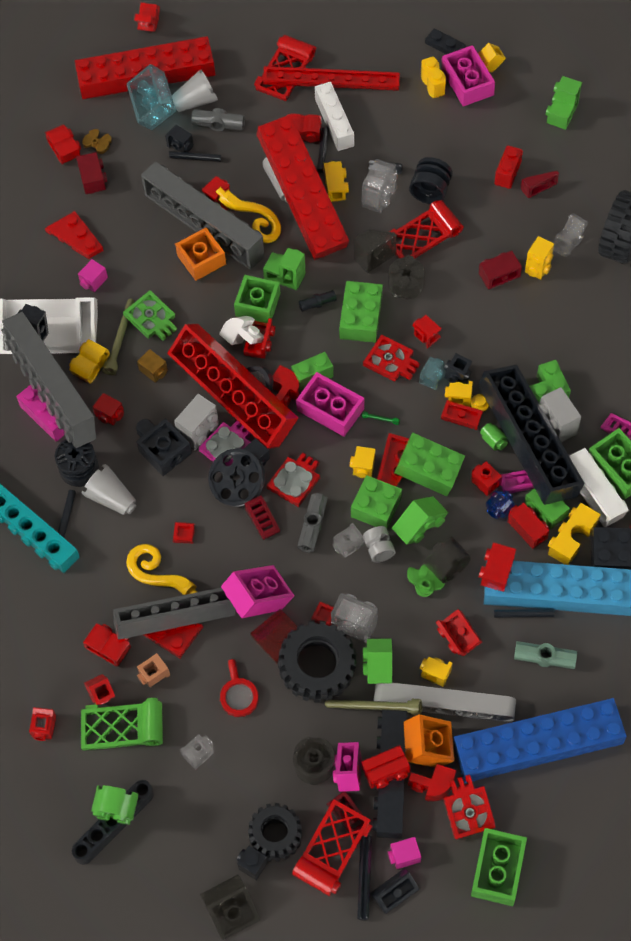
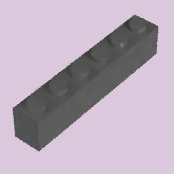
(172, 613)

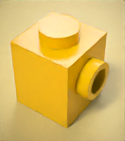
(491, 57)
(363, 462)

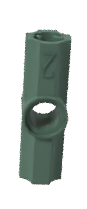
(532, 653)

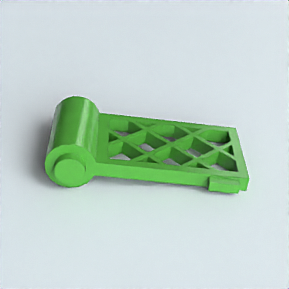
(148, 719)

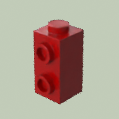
(528, 525)

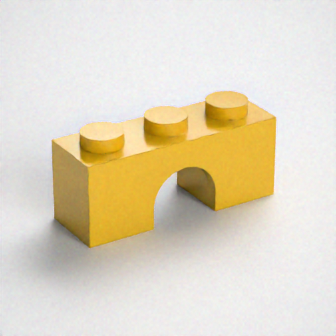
(582, 521)

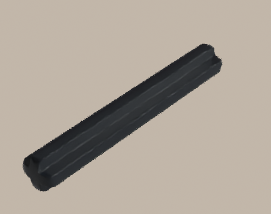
(364, 878)

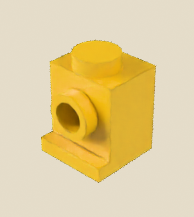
(459, 393)
(435, 670)

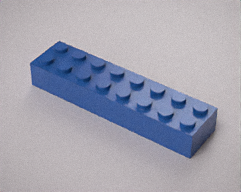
(539, 740)

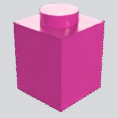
(92, 276)
(404, 853)

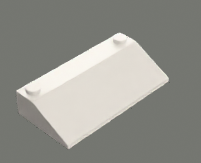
(68, 321)

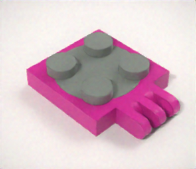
(224, 439)

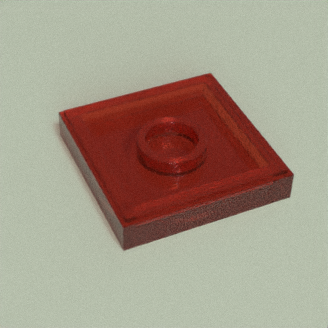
(272, 633)

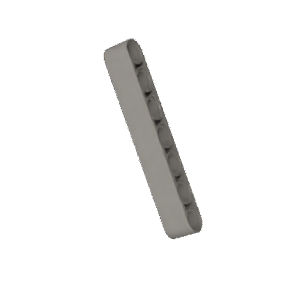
(450, 701)

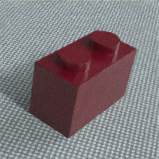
(91, 174)
(500, 269)

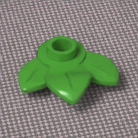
(423, 578)

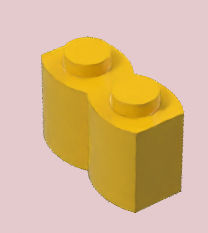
(433, 77)
(89, 361)

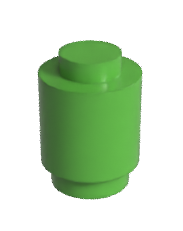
(494, 437)

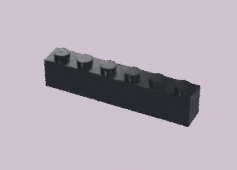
(390, 798)

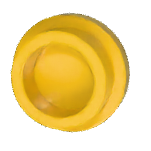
(479, 402)

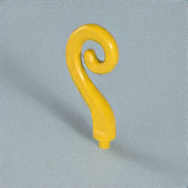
(232, 202)
(178, 582)

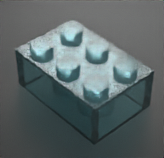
(151, 97)

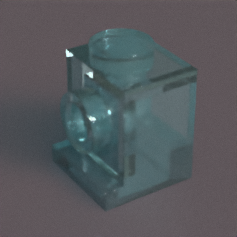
(432, 373)

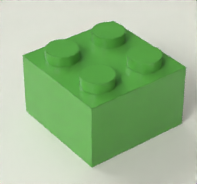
(257, 298)
(376, 502)

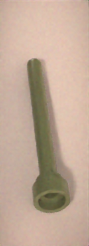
(110, 366)
(412, 706)

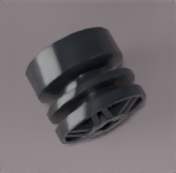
(430, 180)
(79, 469)

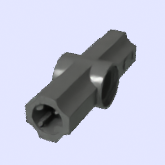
(218, 119)
(314, 513)

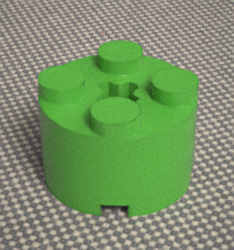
(115, 804)

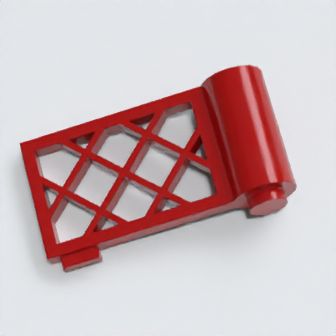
(293, 49)
(444, 222)
(319, 874)

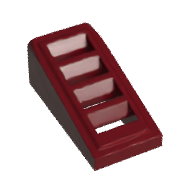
(535, 184)
(257, 506)
(348, 802)

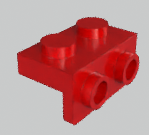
(260, 349)
(458, 633)

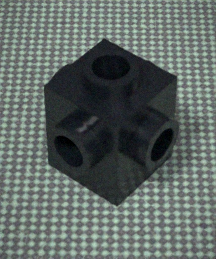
(458, 369)

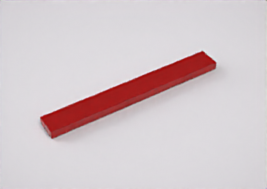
(338, 78)

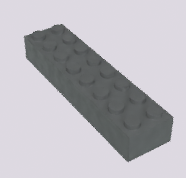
(200, 212)
(49, 380)

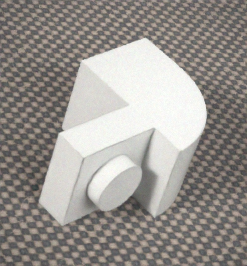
(241, 328)

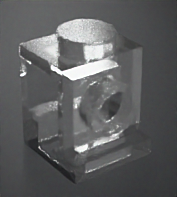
(347, 547)
(195, 757)

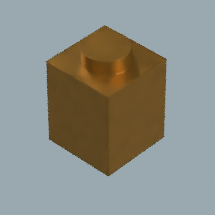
(152, 366)

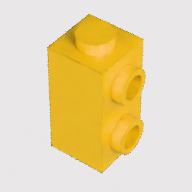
(334, 181)

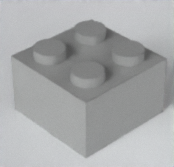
(561, 413)
(197, 421)

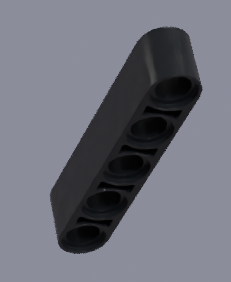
(108, 832)

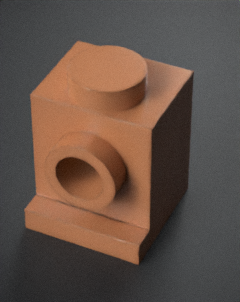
(153, 664)

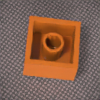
(200, 254)
(428, 741)

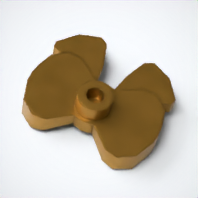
(92, 139)

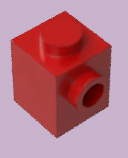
(108, 409)
(486, 478)
(99, 689)

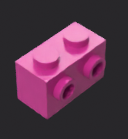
(348, 767)

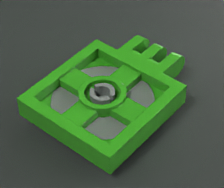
(151, 316)

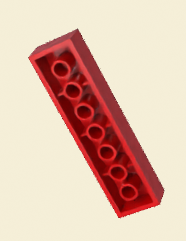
(111, 72)
(302, 187)
(232, 385)

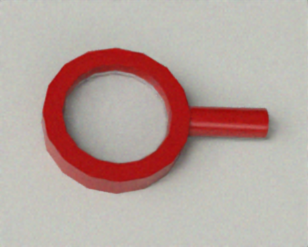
(238, 695)

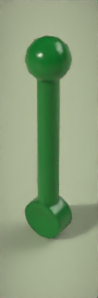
(396, 421)

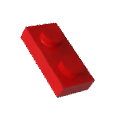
(461, 415)

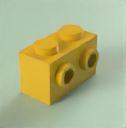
(539, 258)

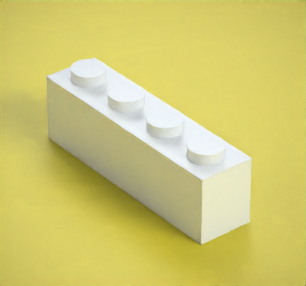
(334, 116)
(597, 489)

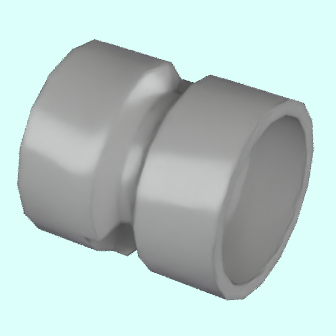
(378, 543)

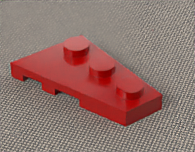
(75, 234)
(392, 453)
(176, 639)

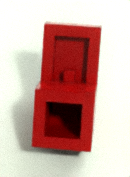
(147, 17)
(286, 384)
(437, 786)

